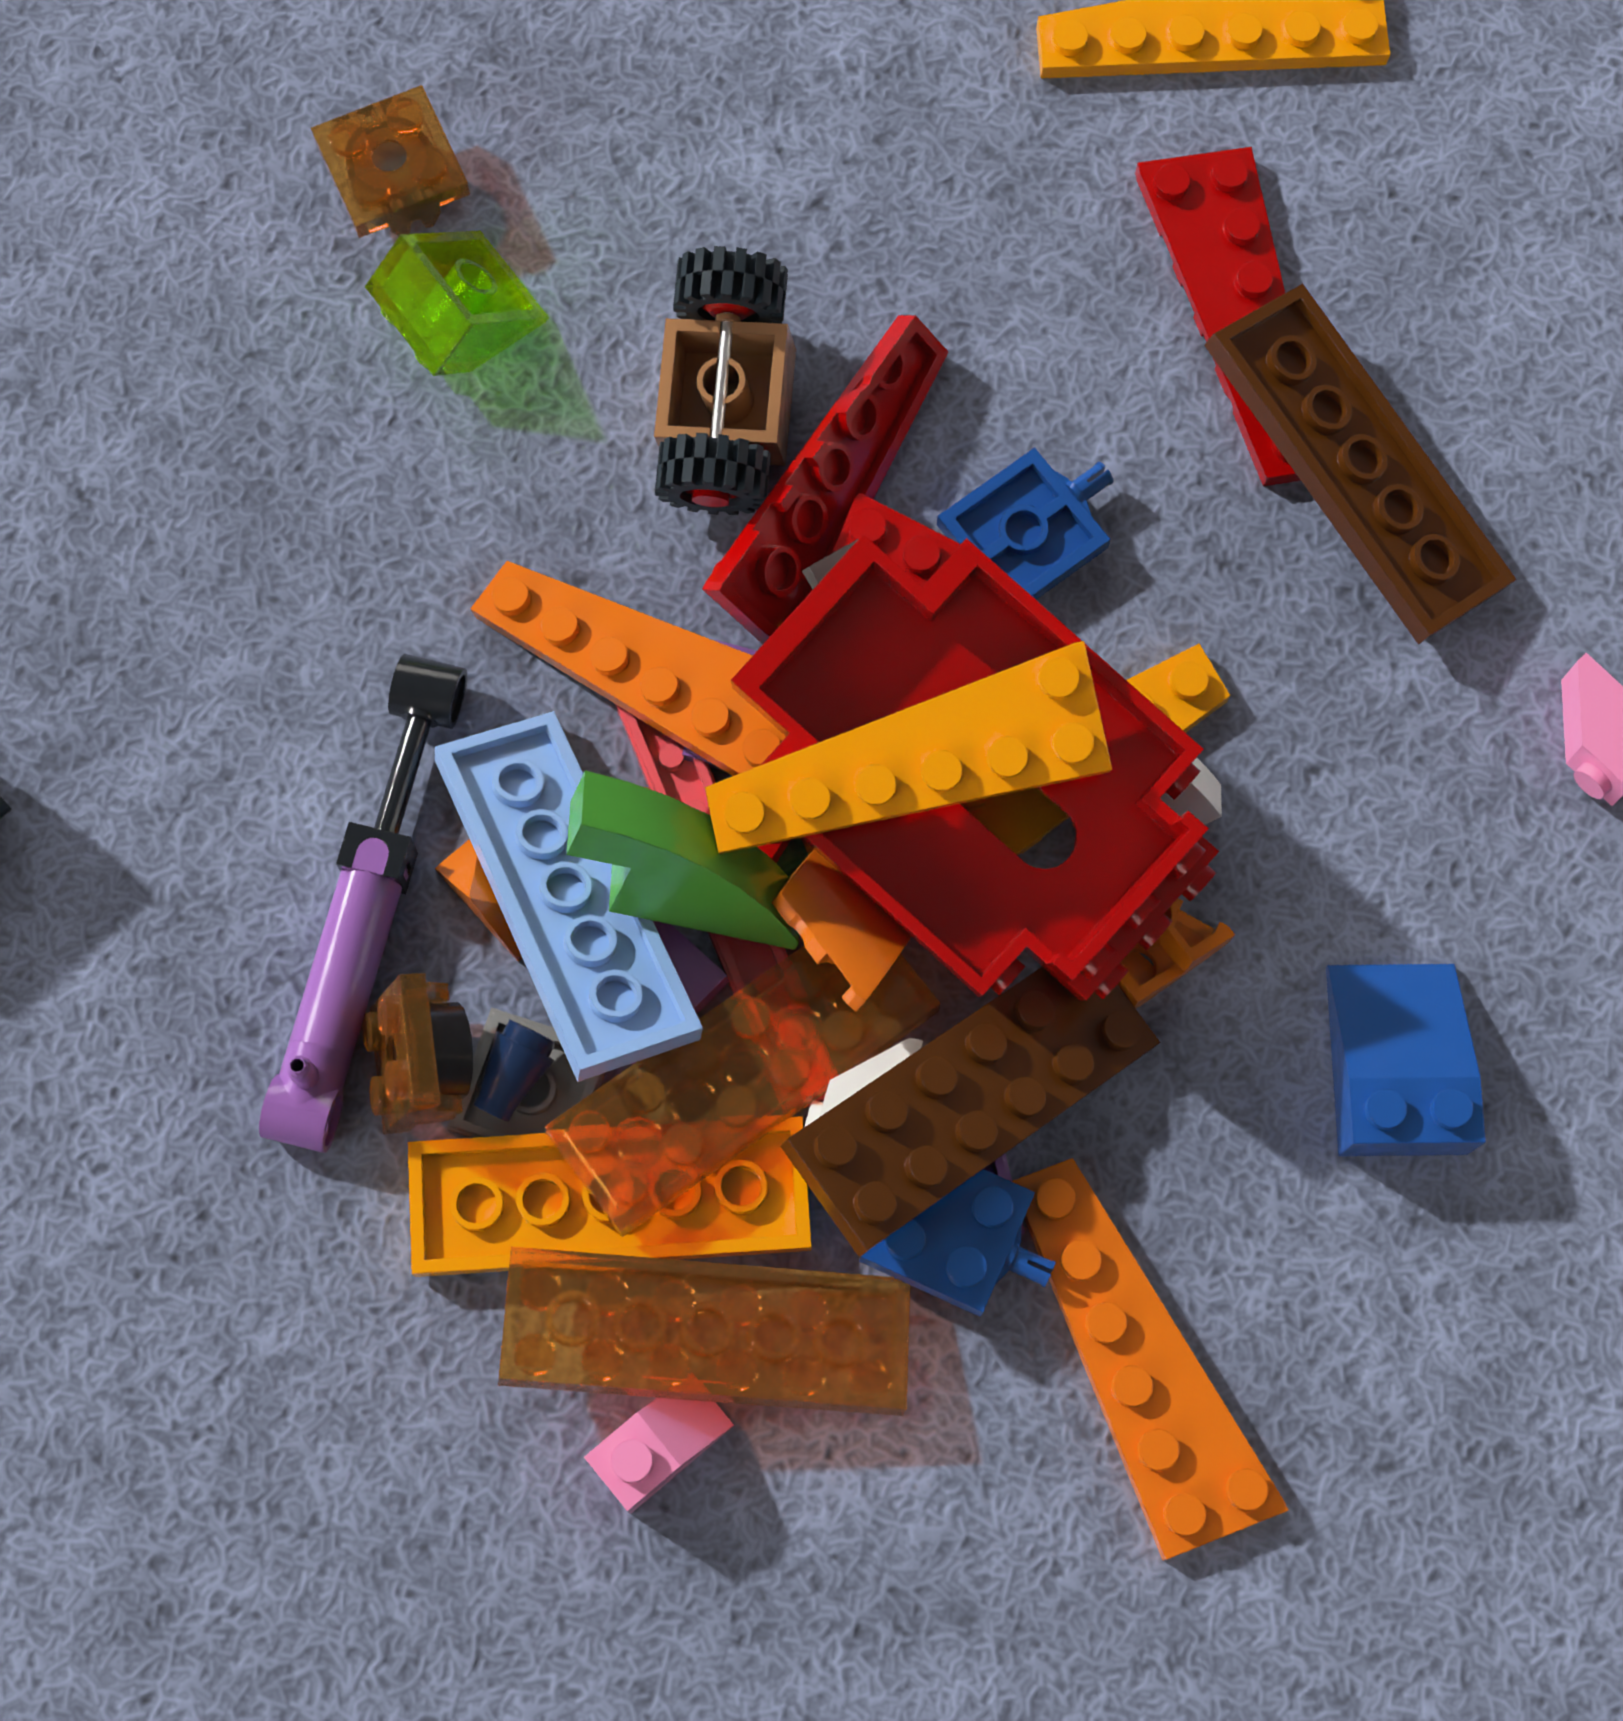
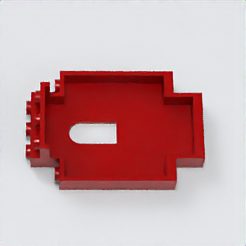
(883, 643)

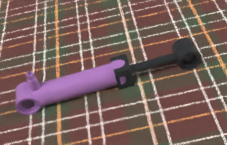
(374, 870)

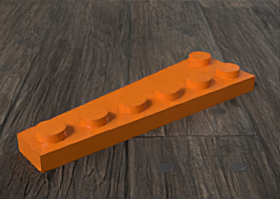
(635, 661)
(1163, 1412)

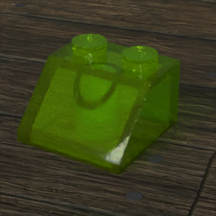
(453, 299)

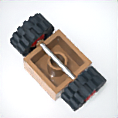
(724, 382)

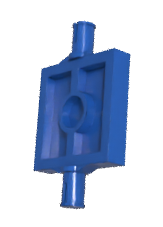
(1032, 521)
(964, 1244)

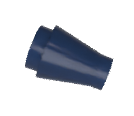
(513, 1069)

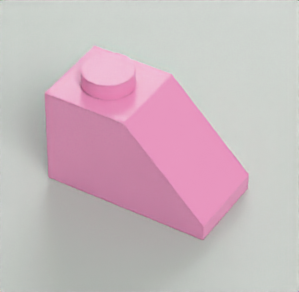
(1594, 729)
(656, 1447)

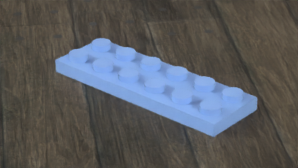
(594, 969)

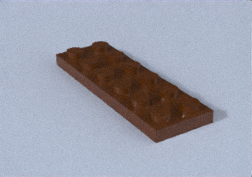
(1360, 462)
(963, 1103)

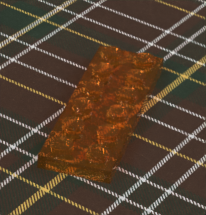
(754, 1068)
(705, 1331)

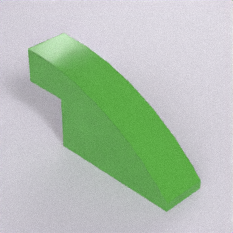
(671, 865)

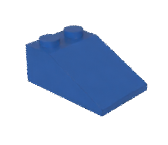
(1403, 1061)

